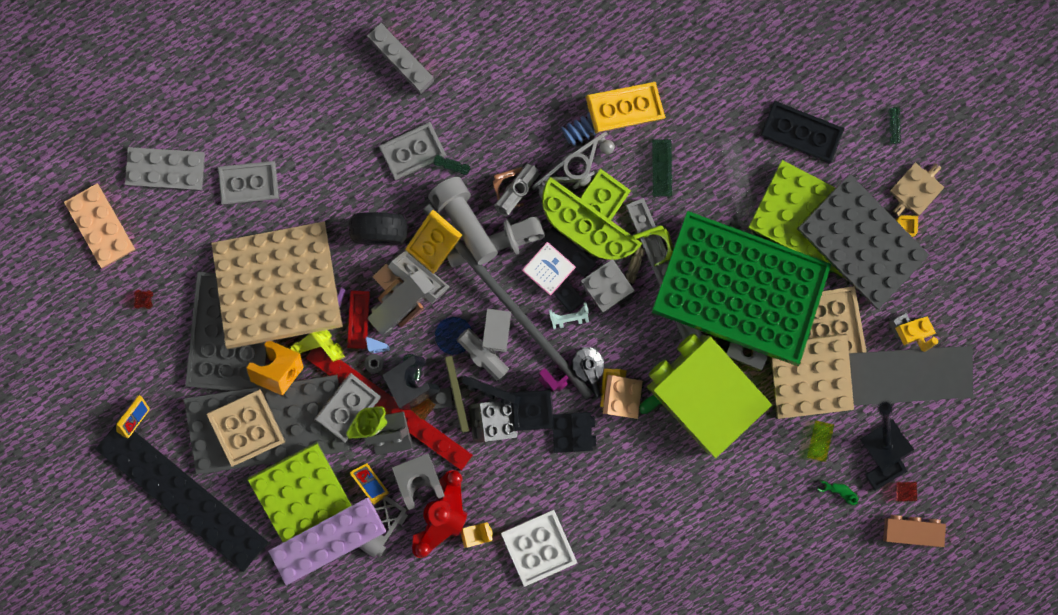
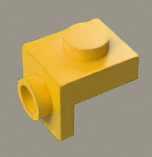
(476, 534)

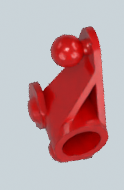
(442, 516)

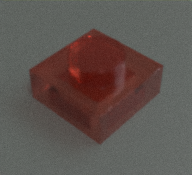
(906, 491)

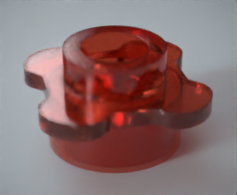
(138, 299)

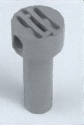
(451, 199)

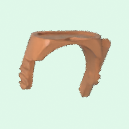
(498, 178)

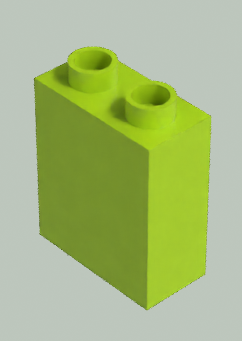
(707, 394)

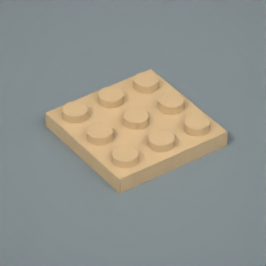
(246, 427)

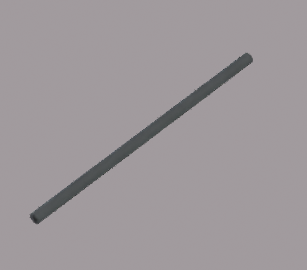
(519, 315)

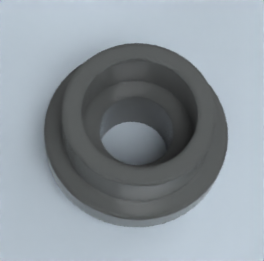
(378, 368)

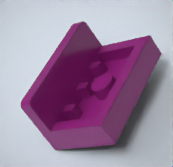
(548, 381)

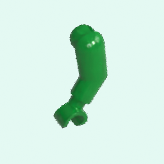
(648, 405)
(844, 491)

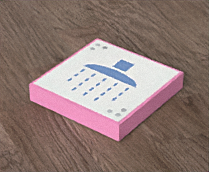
(548, 268)

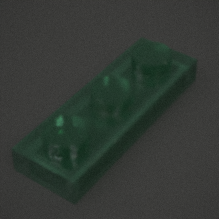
(662, 167)

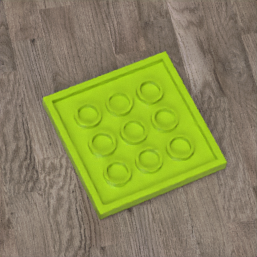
(299, 492)

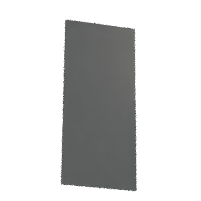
(911, 375)

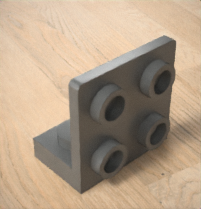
(492, 421)

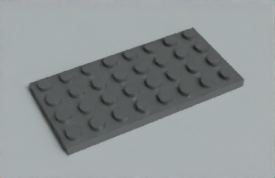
(292, 412)

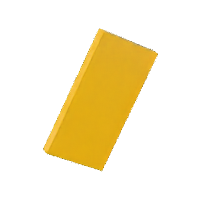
(625, 107)

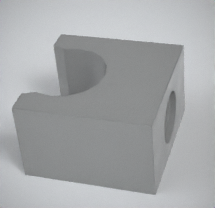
(496, 330)
(416, 474)

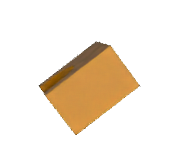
(280, 373)

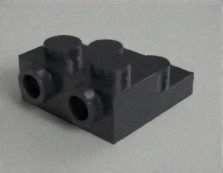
(573, 432)

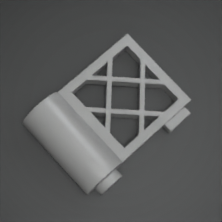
(375, 546)

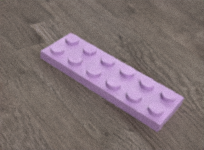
(327, 541)

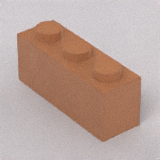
(914, 531)

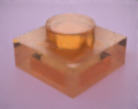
(423, 409)

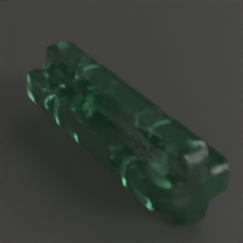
(895, 125)
(451, 164)

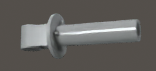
(512, 236)

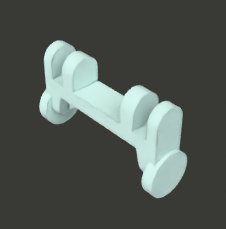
(581, 314)

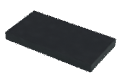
(802, 132)

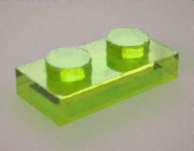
(820, 441)

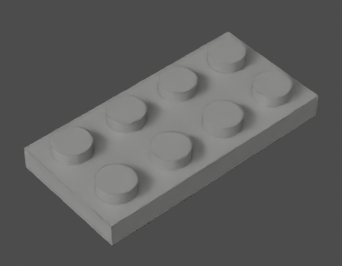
(165, 168)

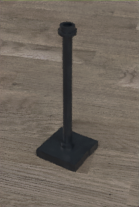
(886, 443)

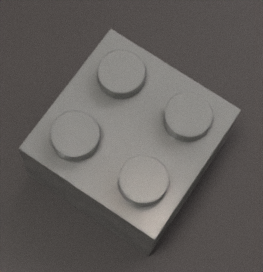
(607, 286)

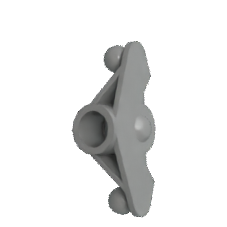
(606, 147)

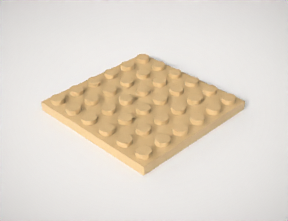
(276, 285)

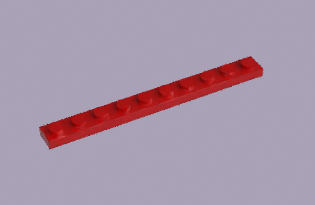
(417, 427)

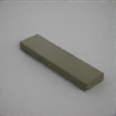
(456, 394)

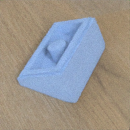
(376, 346)

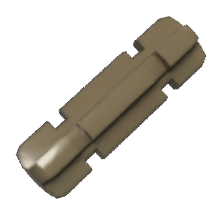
(635, 265)

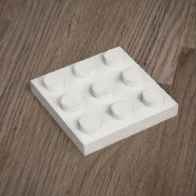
(539, 548)

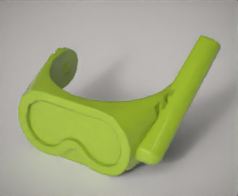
(659, 230)

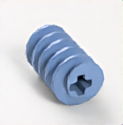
(579, 130)

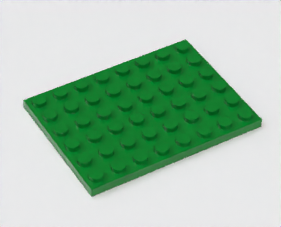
(742, 288)

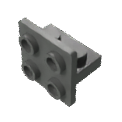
(393, 436)

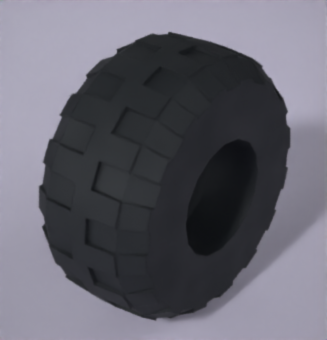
(378, 228)

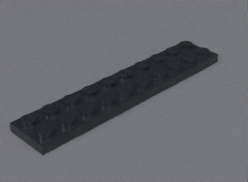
(183, 497)

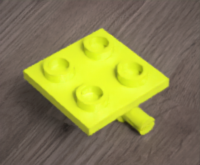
(320, 339)

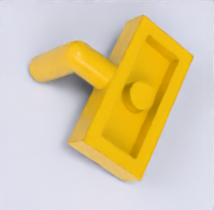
(918, 331)

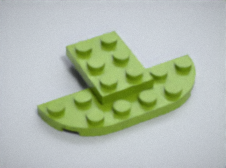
(589, 217)

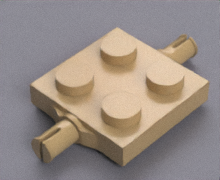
(916, 189)

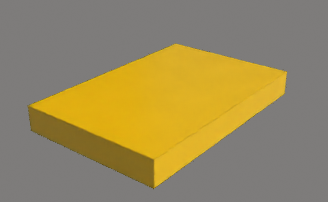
(433, 241)

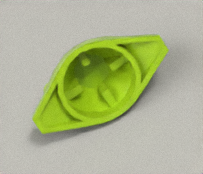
(367, 423)

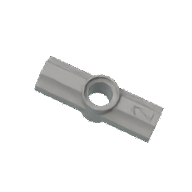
(522, 182)
(482, 356)

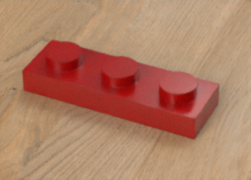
(358, 319)

